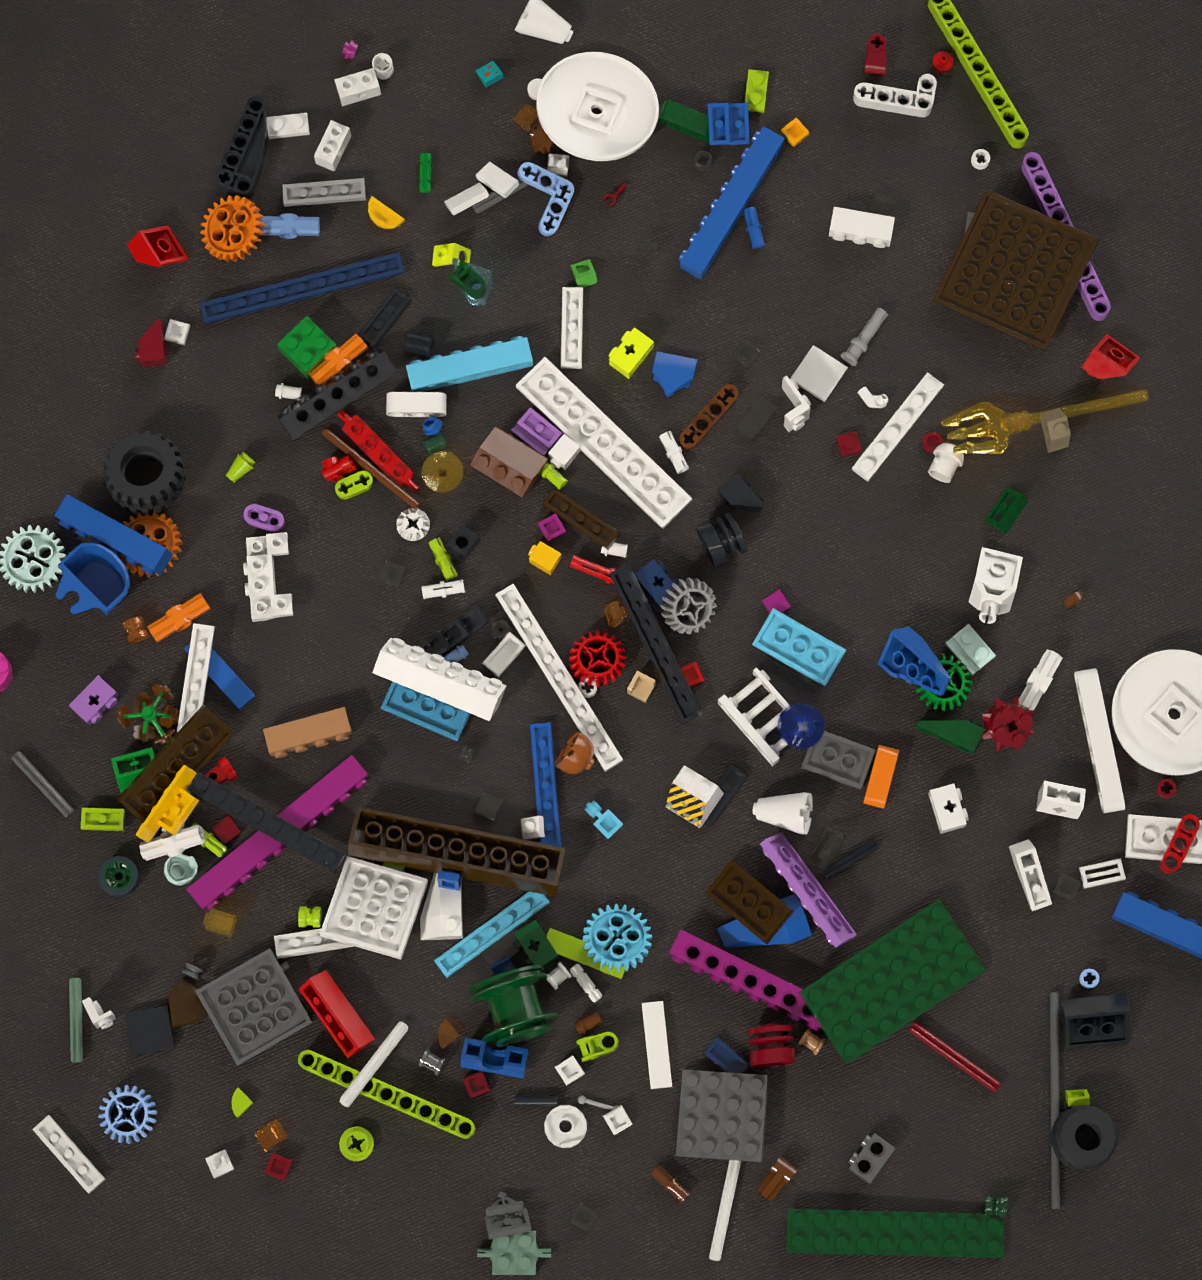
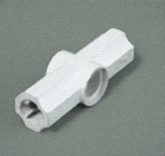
(1039, 680)
(172, 845)

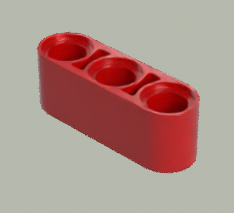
(1186, 836)

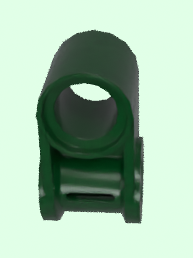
(465, 278)

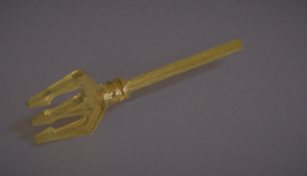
(1003, 425)

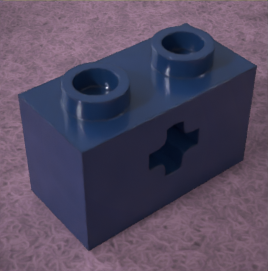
(647, 577)

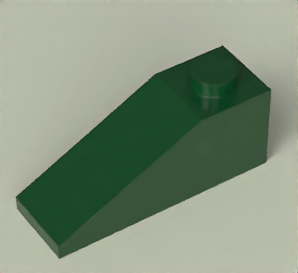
(957, 733)

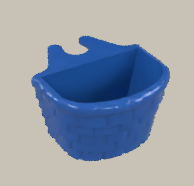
(96, 576)

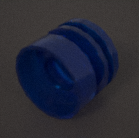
(788, 727)

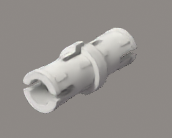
(674, 452)
(443, 589)

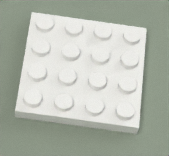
(374, 907)

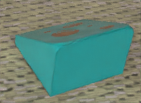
(489, 74)

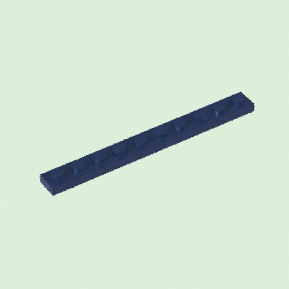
(302, 288)

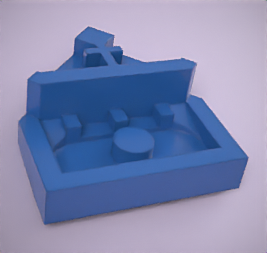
(673, 372)

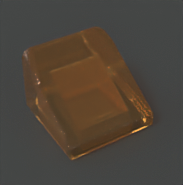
(526, 117)
(271, 1135)

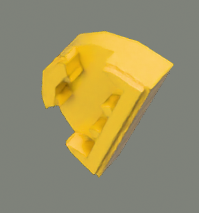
(383, 215)

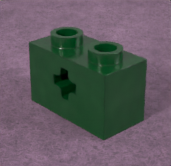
(531, 933)

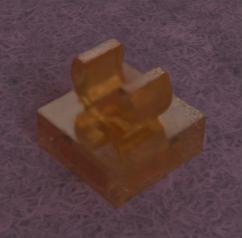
(615, 614)

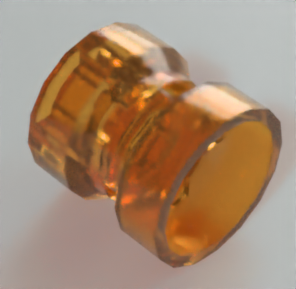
(135, 629)

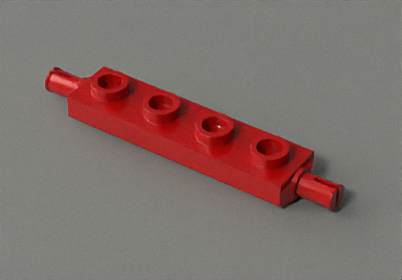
(378, 451)

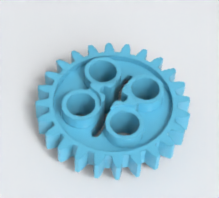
(603, 926)

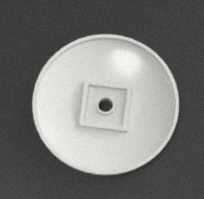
(604, 83)
(1142, 706)

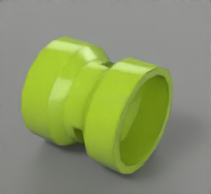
(310, 916)

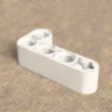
(895, 94)

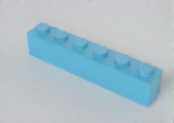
(469, 365)

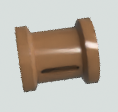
(812, 1041)

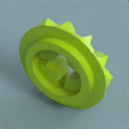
(346, 1142)

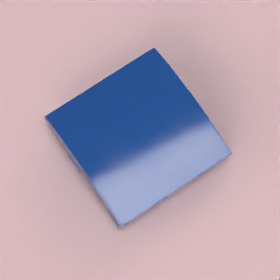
(728, 124)

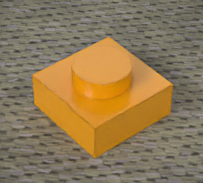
(794, 132)

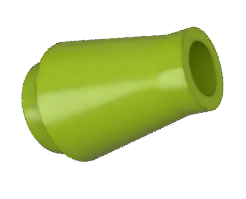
(240, 467)

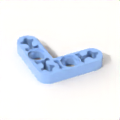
(553, 190)

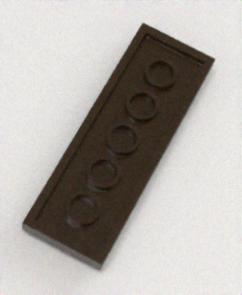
(190, 746)

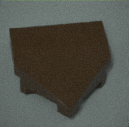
(185, 1005)

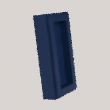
(725, 1057)

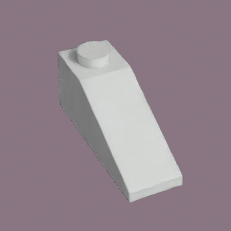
(1030, 874)

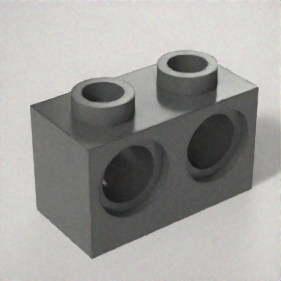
(875, 1161)

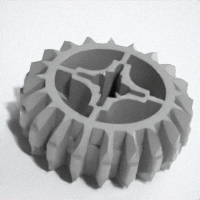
(698, 610)

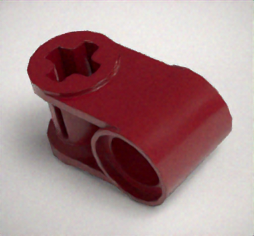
(876, 57)

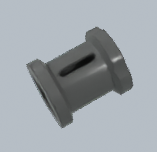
(432, 1062)

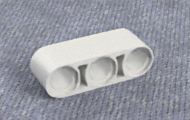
(416, 404)

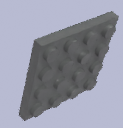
(253, 1006)
(722, 1116)

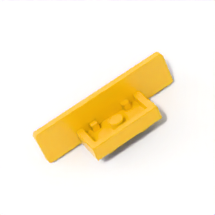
(171, 808)

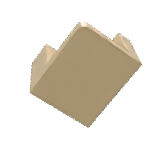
(641, 686)

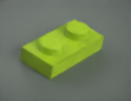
(756, 90)
(102, 819)

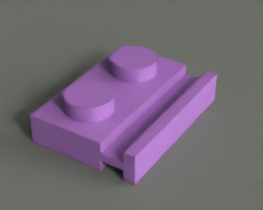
(536, 432)

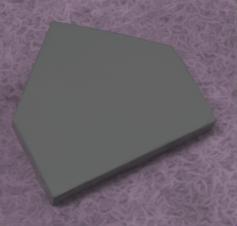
(506, 1217)

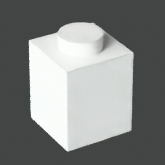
(564, 452)

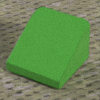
(584, 273)

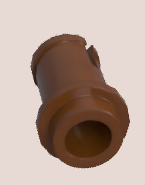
(587, 1023)

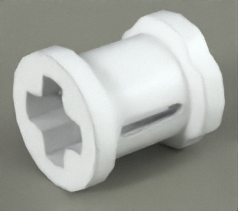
(558, 975)

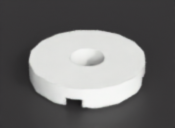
(568, 1139)

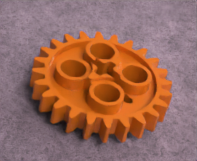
(232, 228)
(153, 526)

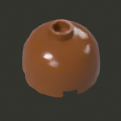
(576, 755)

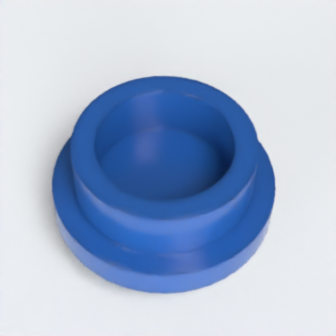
(432, 425)

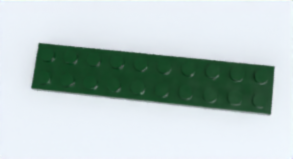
(894, 1233)

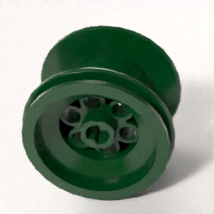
(514, 1005)

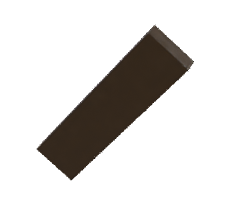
(581, 519)

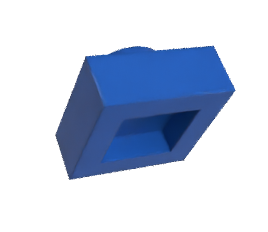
(449, 880)

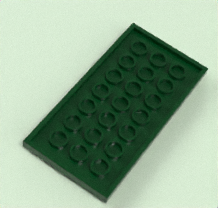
(892, 981)

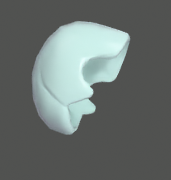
(180, 869)

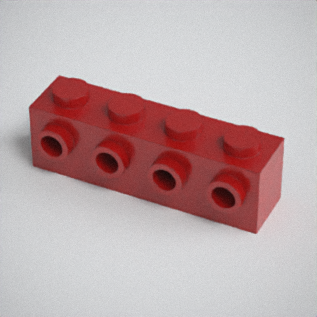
(336, 1014)

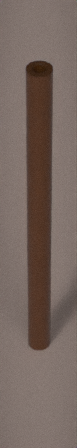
(371, 469)

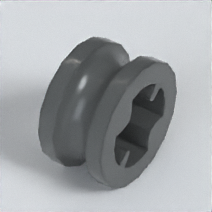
(192, 971)

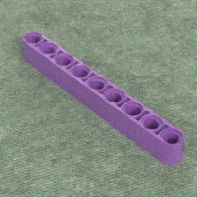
(1057, 208)

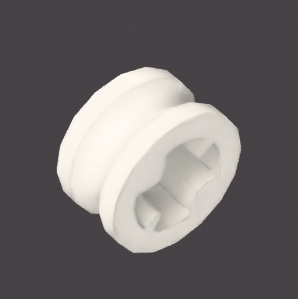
(980, 166)
(593, 691)

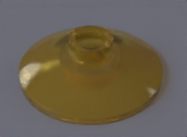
(438, 462)

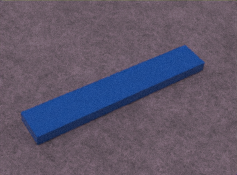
(545, 782)

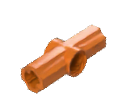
(338, 360)
(178, 618)

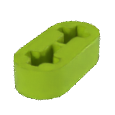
(352, 480)

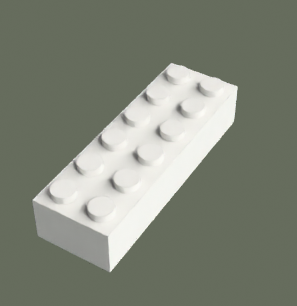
(439, 678)

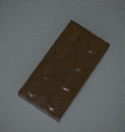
(749, 902)

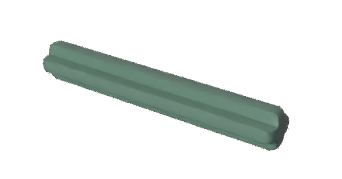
(76, 1039)

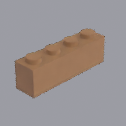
(307, 732)

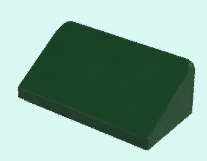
(1006, 510)

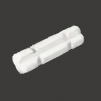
(586, 983)

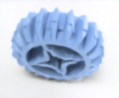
(139, 1129)

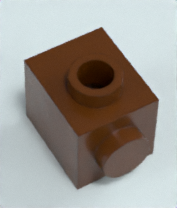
(541, 141)

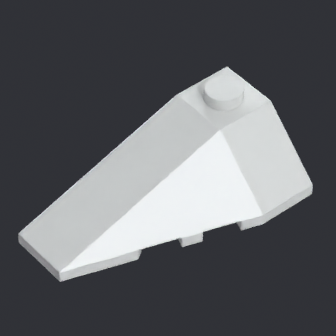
(442, 913)

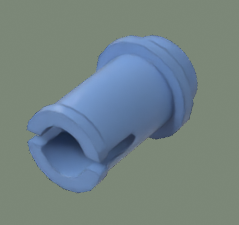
(457, 654)

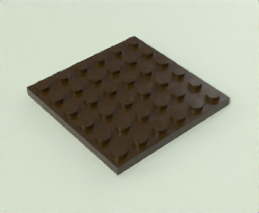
(1016, 270)

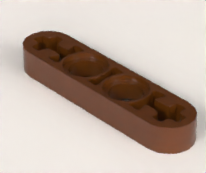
(706, 415)

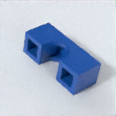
(506, 1062)

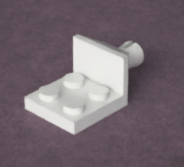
(995, 583)

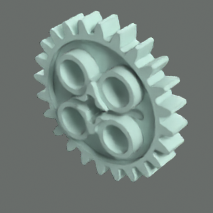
(40, 542)

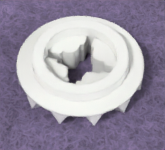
(412, 533)

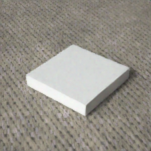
(819, 373)

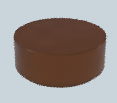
(1073, 599)

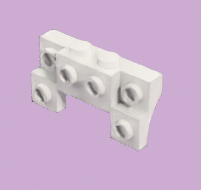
(261, 577)

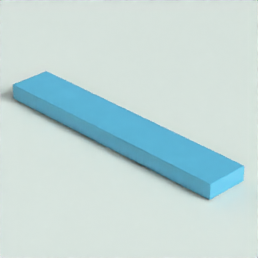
(490, 932)

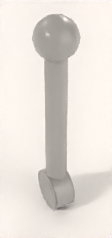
(582, 1099)

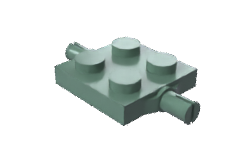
(514, 1254)

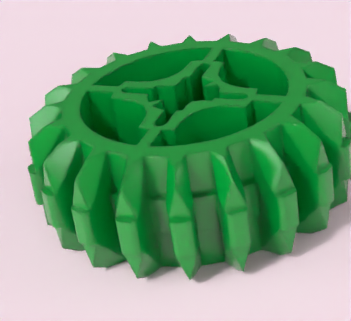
(951, 688)

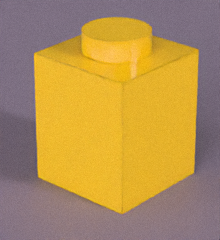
(544, 557)

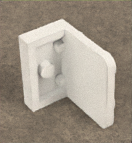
(796, 417)

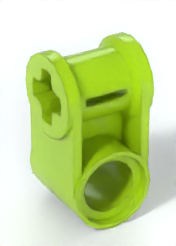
(596, 1046)

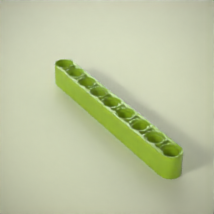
(979, 77)
(395, 1101)

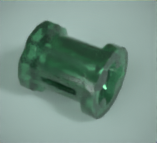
(435, 444)

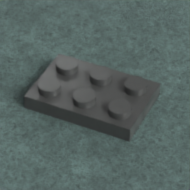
(839, 760)

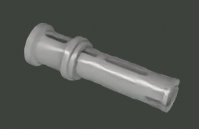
(859, 344)

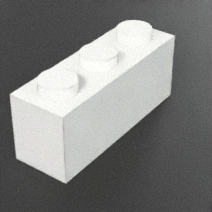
(861, 227)

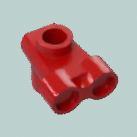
(336, 468)
(223, 771)

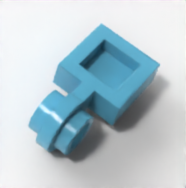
(607, 823)

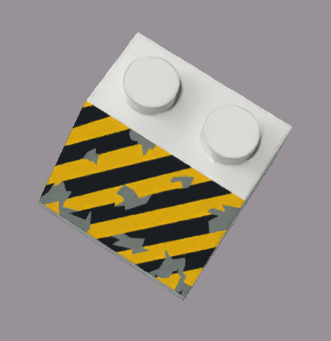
(693, 796)

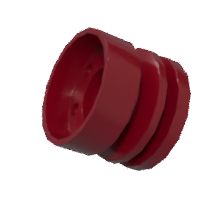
(771, 1046)

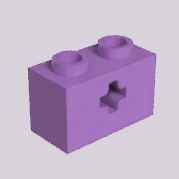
(97, 690)

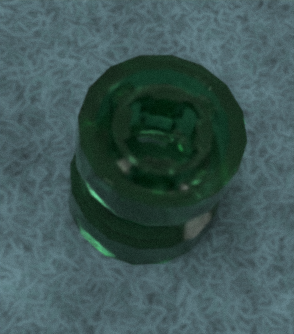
(995, 1205)

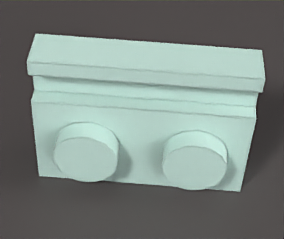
(970, 649)

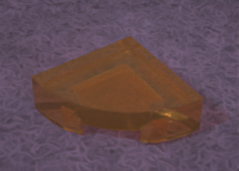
(446, 1034)

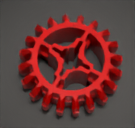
(603, 664)

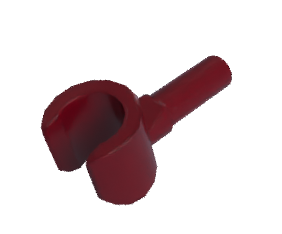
(614, 195)

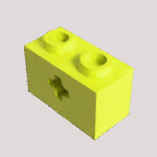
(629, 363)

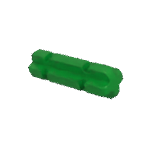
(425, 173)

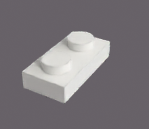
(288, 125)

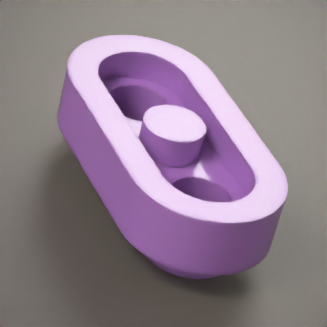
(264, 519)

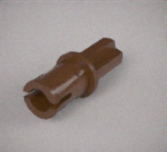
(670, 1183)

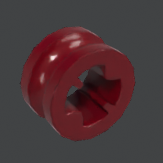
(1170, 783)

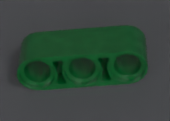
(684, 120)

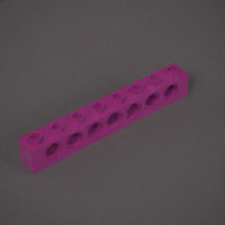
(783, 988)

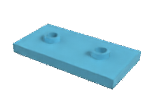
(799, 647)

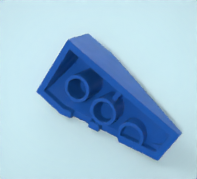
(911, 659)
(793, 930)

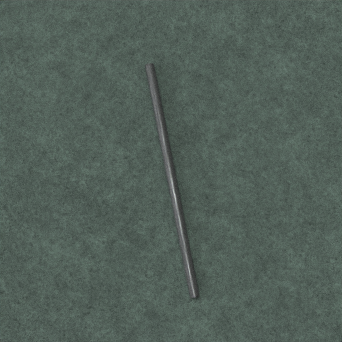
(1054, 1071)

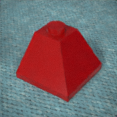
(157, 247)
(1110, 359)

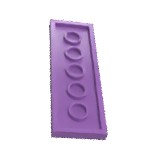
(808, 889)

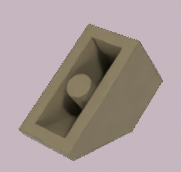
(1055, 429)

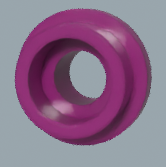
(349, 49)

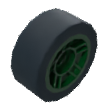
(119, 865)

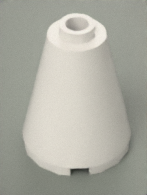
(544, 23)
(786, 811)

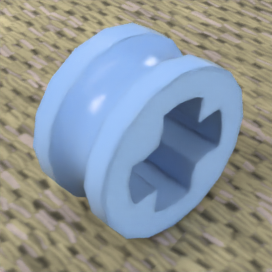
(1084, 974)

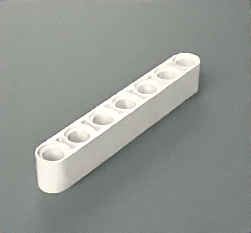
(1099, 740)

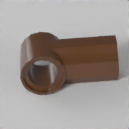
(778, 1176)

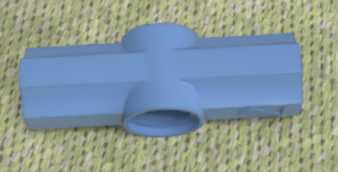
(290, 226)

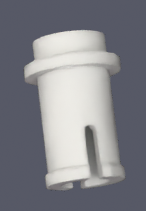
(288, 391)
(616, 549)

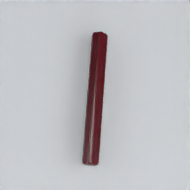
(955, 1057)

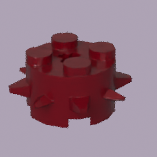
(1019, 724)

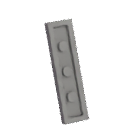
(324, 192)

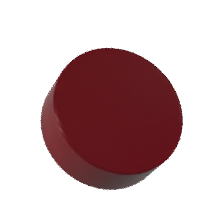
(931, 441)

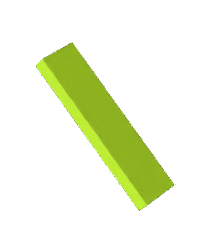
(574, 949)

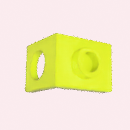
(445, 253)

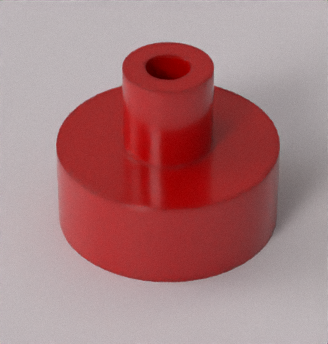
(942, 62)

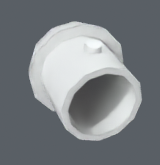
(945, 462)

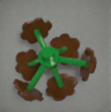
(144, 707)

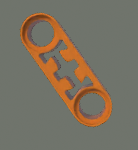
(881, 776)

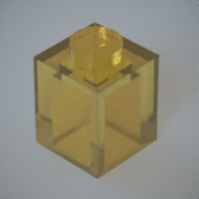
(220, 922)

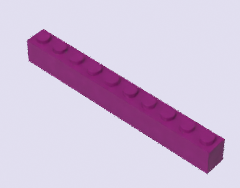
(259, 847)

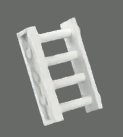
(743, 720)

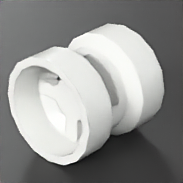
(379, 63)

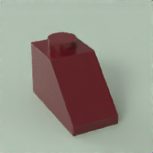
(152, 347)

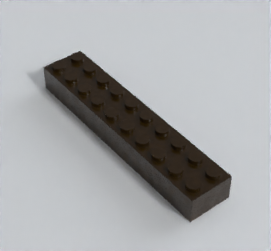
(448, 847)

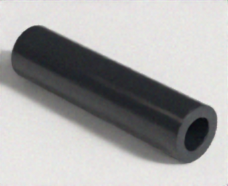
(536, 1101)

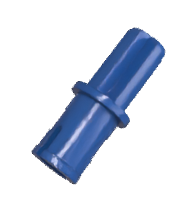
(754, 228)

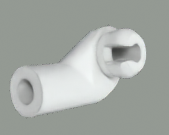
(872, 400)

